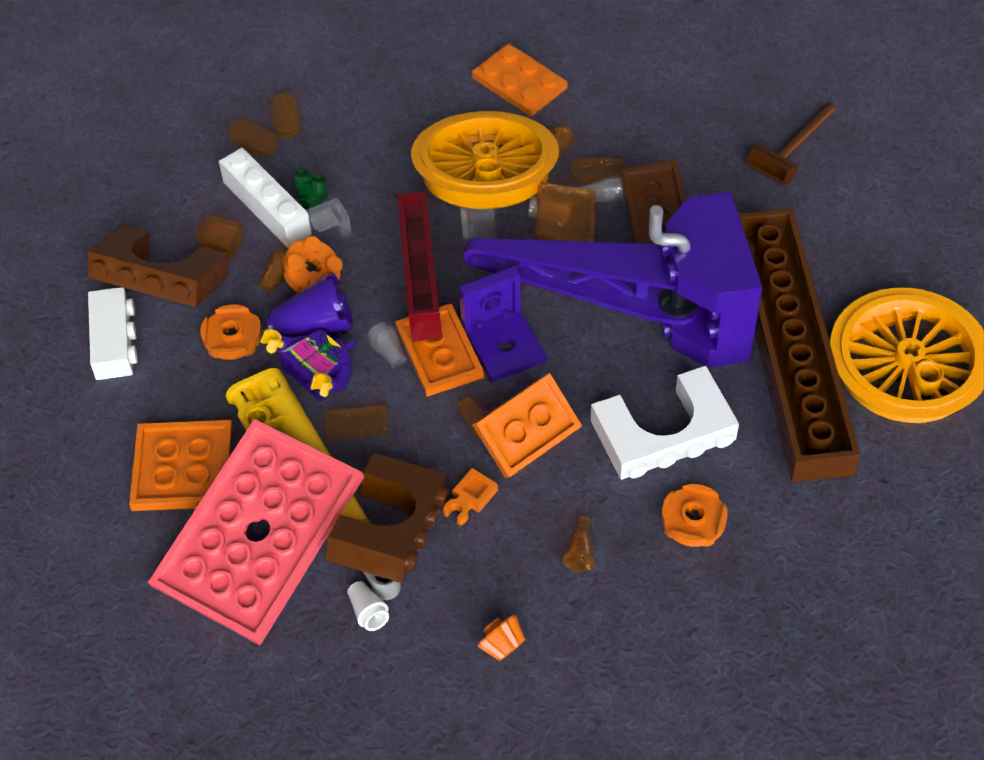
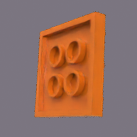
(177, 463)

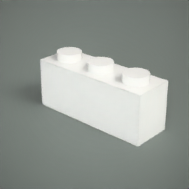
(111, 333)

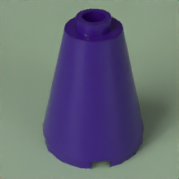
(313, 309)

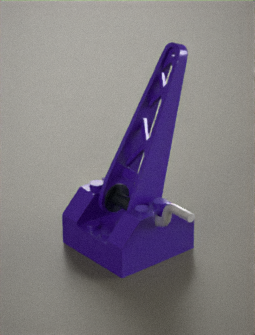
(691, 280)

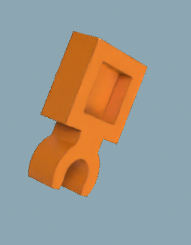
(471, 492)

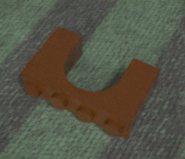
(122, 262)
(393, 548)

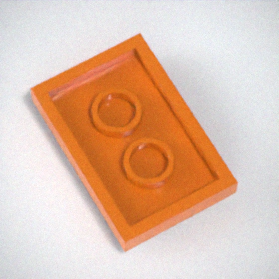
(519, 79)
(443, 361)
(527, 425)

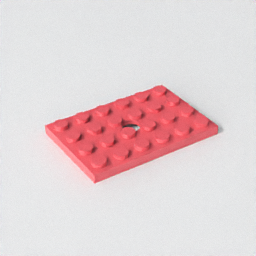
(244, 580)

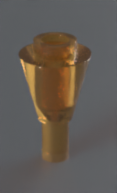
(564, 138)
(579, 554)

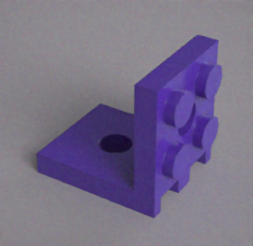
(499, 322)

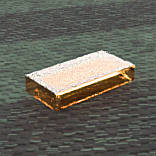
(356, 422)

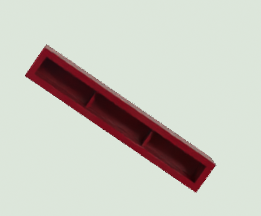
(419, 267)

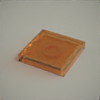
(565, 213)

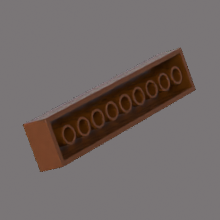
(798, 353)

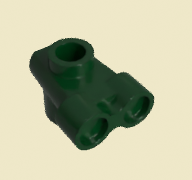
(310, 187)

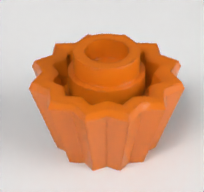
(502, 637)

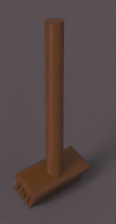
(777, 164)

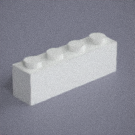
(265, 197)

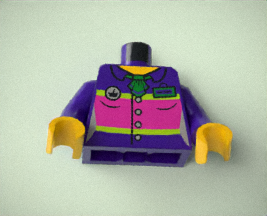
(314, 359)

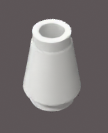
(368, 607)

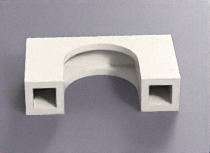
(636, 451)

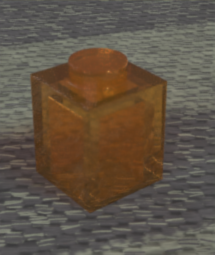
(221, 234)

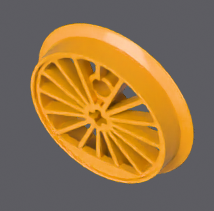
(468, 168)
(908, 355)

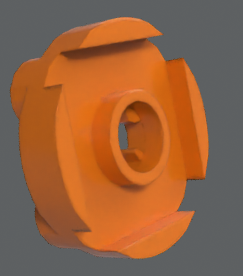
(310, 251)
(234, 346)
(694, 532)

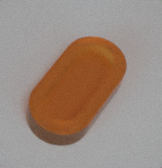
(285, 116)
(253, 138)
(594, 169)

